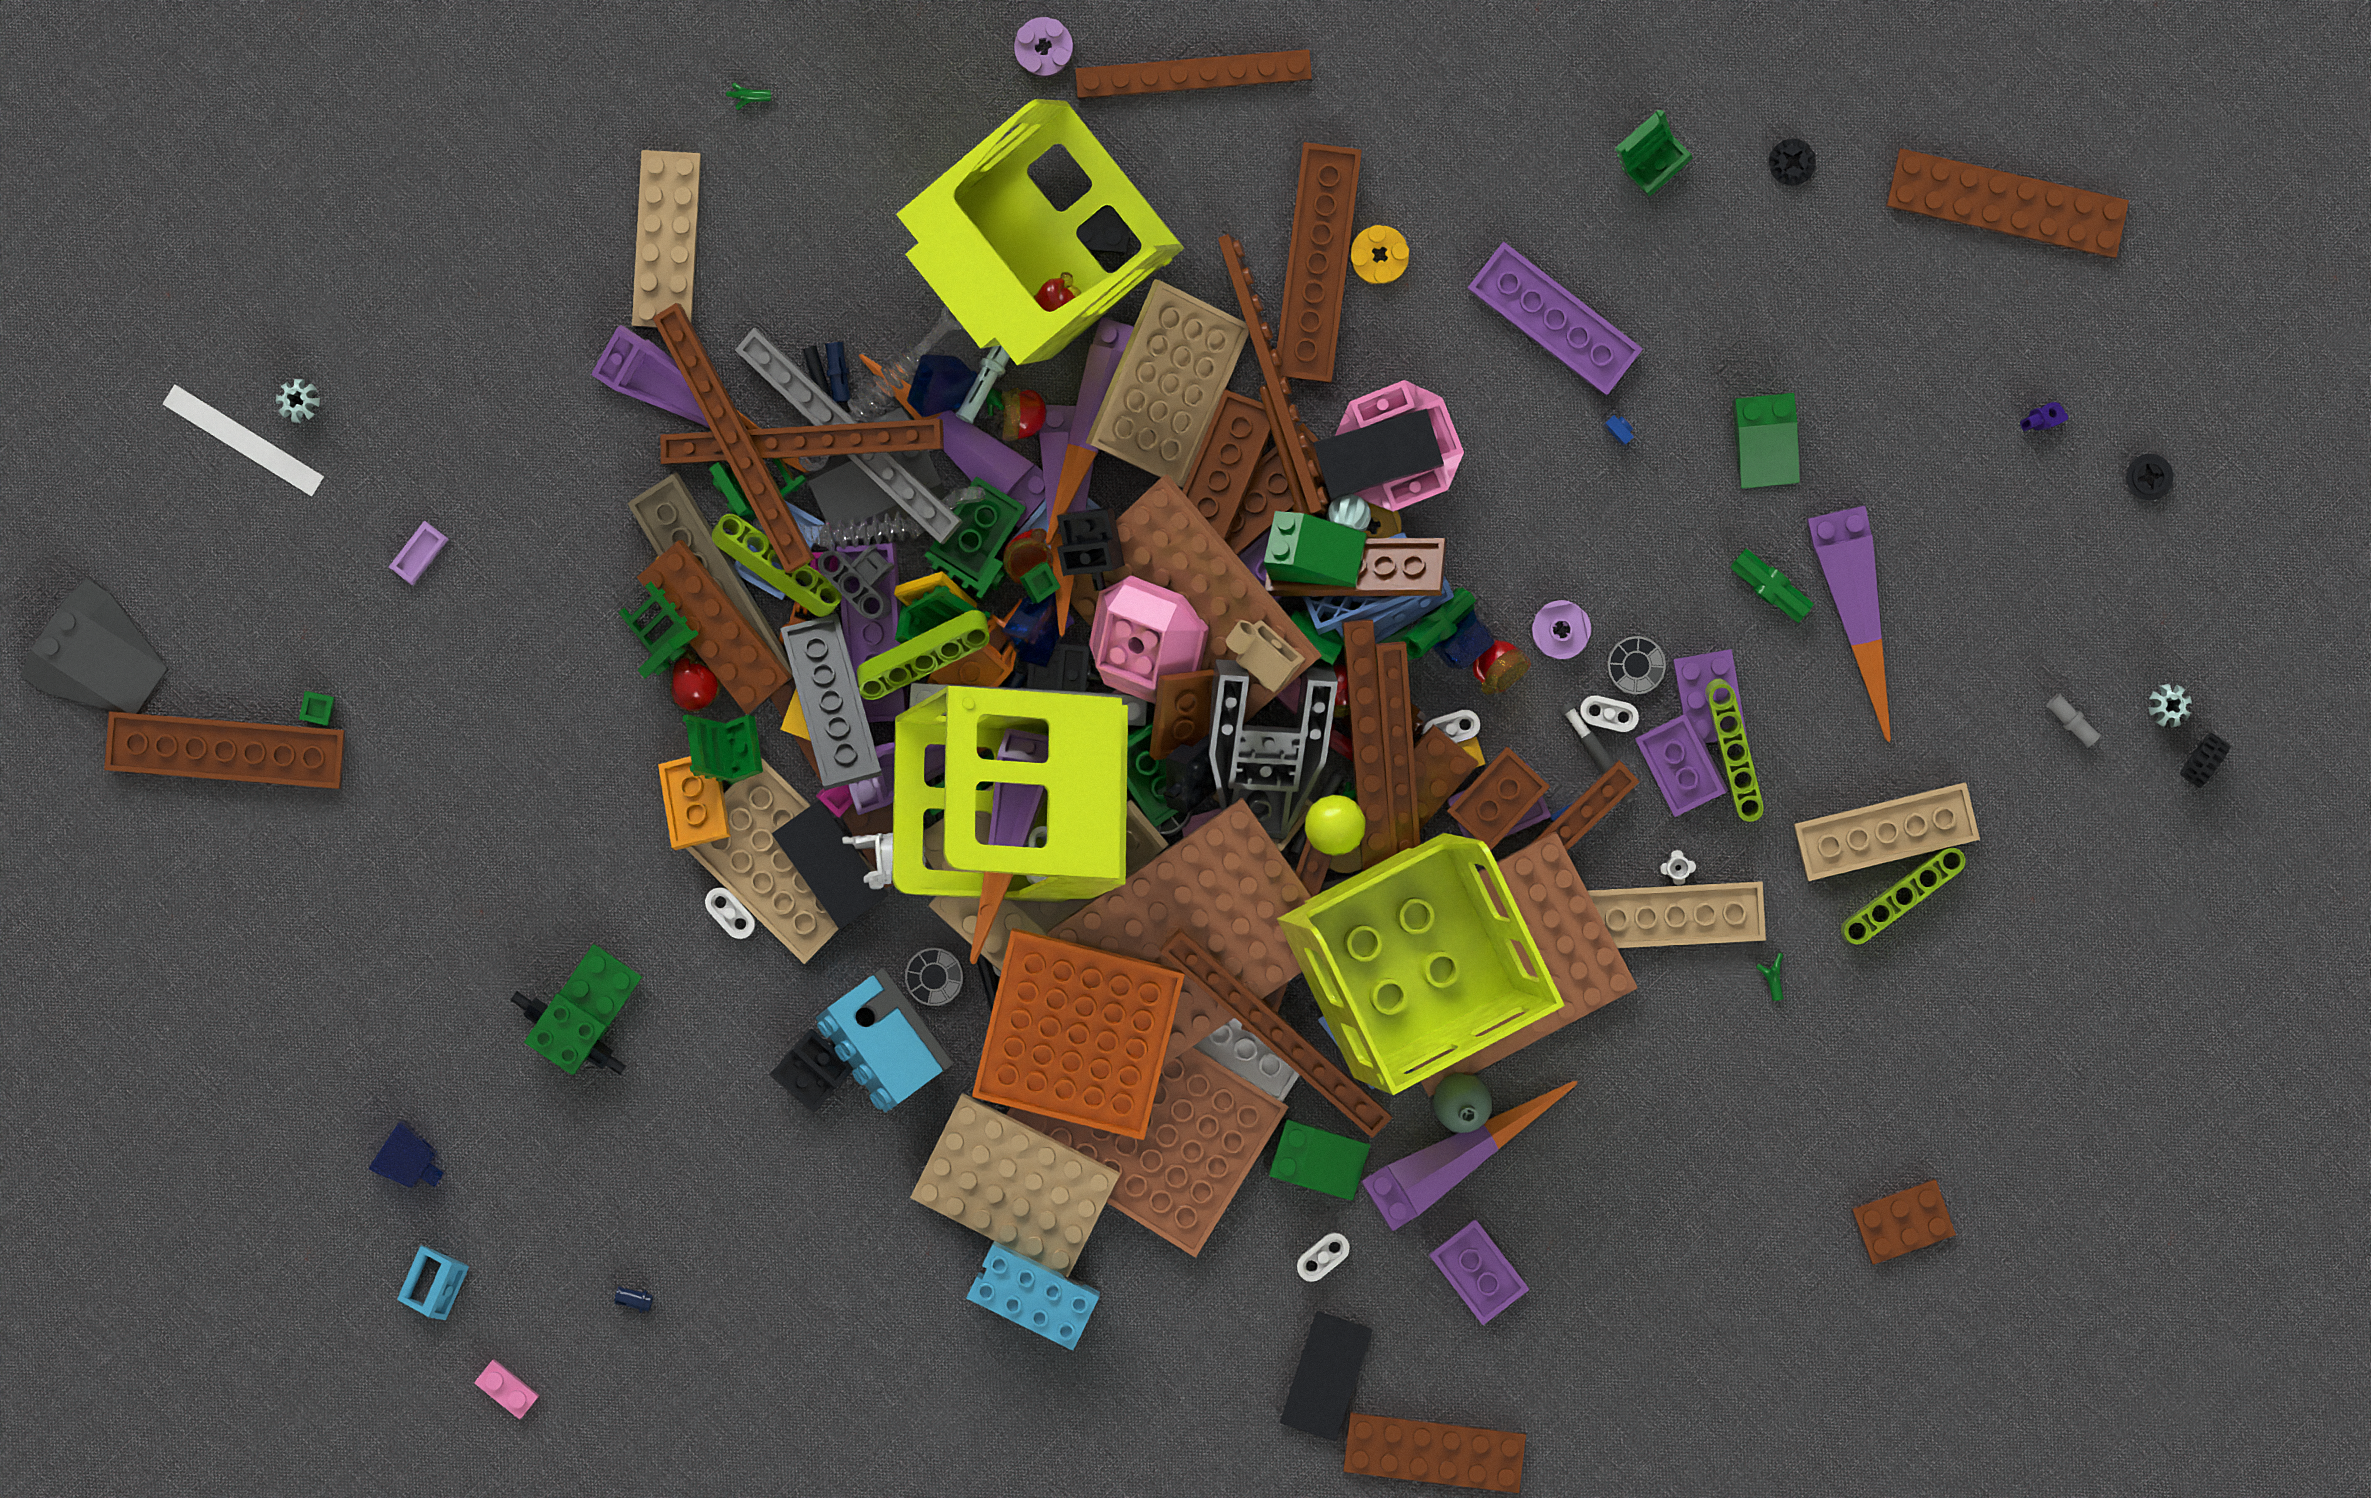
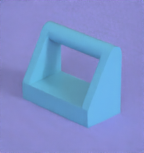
(443, 1288)

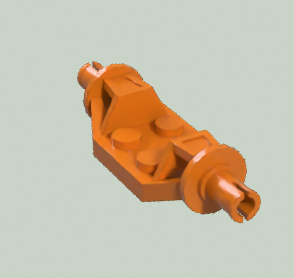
(985, 665)

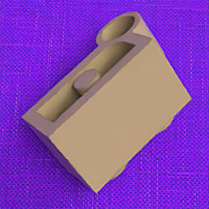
(1264, 653)

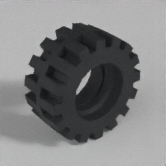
(2205, 760)

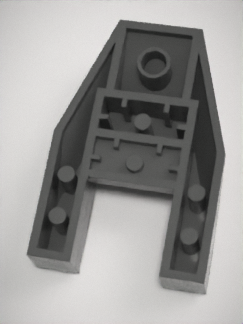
(1264, 763)

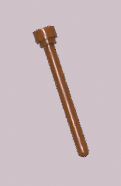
(1300, 504)

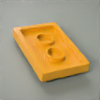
(692, 805)

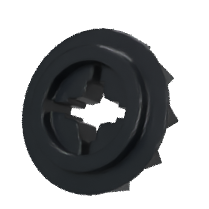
(1778, 162)
(2155, 464)

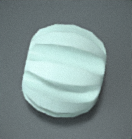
(291, 407)
(1350, 512)
(2161, 703)

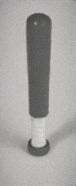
(1592, 744)

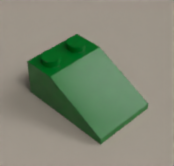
(1766, 440)
(982, 533)
(1313, 550)
(1327, 644)
(1147, 776)
(1319, 1159)

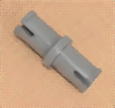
(2073, 720)

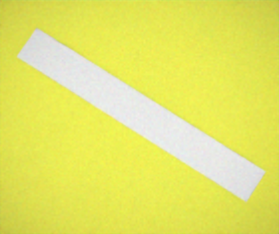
(243, 440)

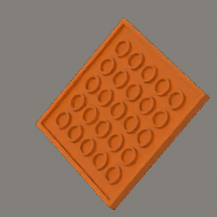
(1078, 1033)

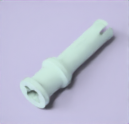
(992, 367)

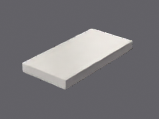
(1249, 1059)

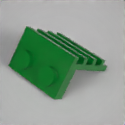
(1652, 154)
(738, 504)
(991, 578)
(930, 612)
(670, 644)
(724, 749)

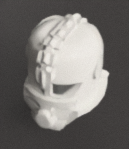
(883, 850)

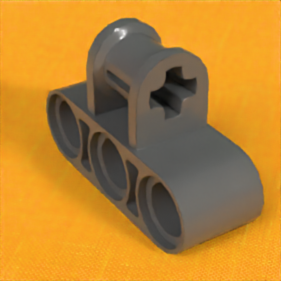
(869, 569)

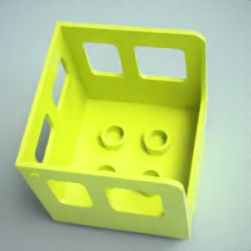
(997, 238)
(1082, 805)
(1418, 962)

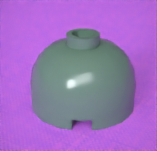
(1462, 1102)

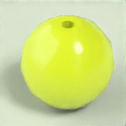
(1335, 825)

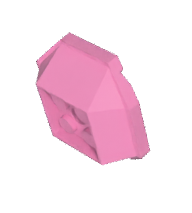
(1394, 402)
(1163, 622)

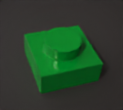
(1040, 582)
(317, 708)

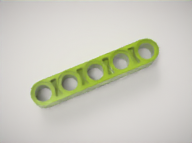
(761, 564)
(923, 655)
(1741, 762)
(1915, 888)

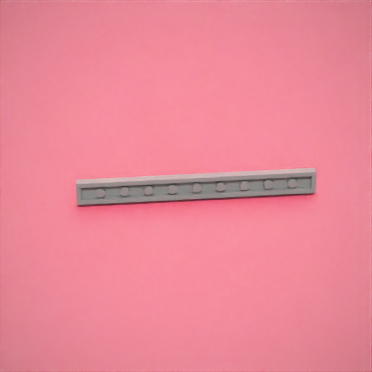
(823, 410)

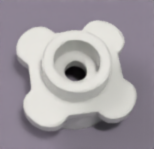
(1678, 859)

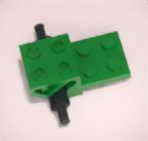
(581, 1013)

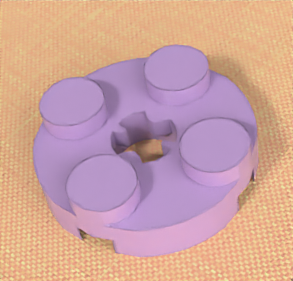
(1058, 54)
(1571, 616)

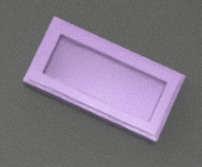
(418, 553)

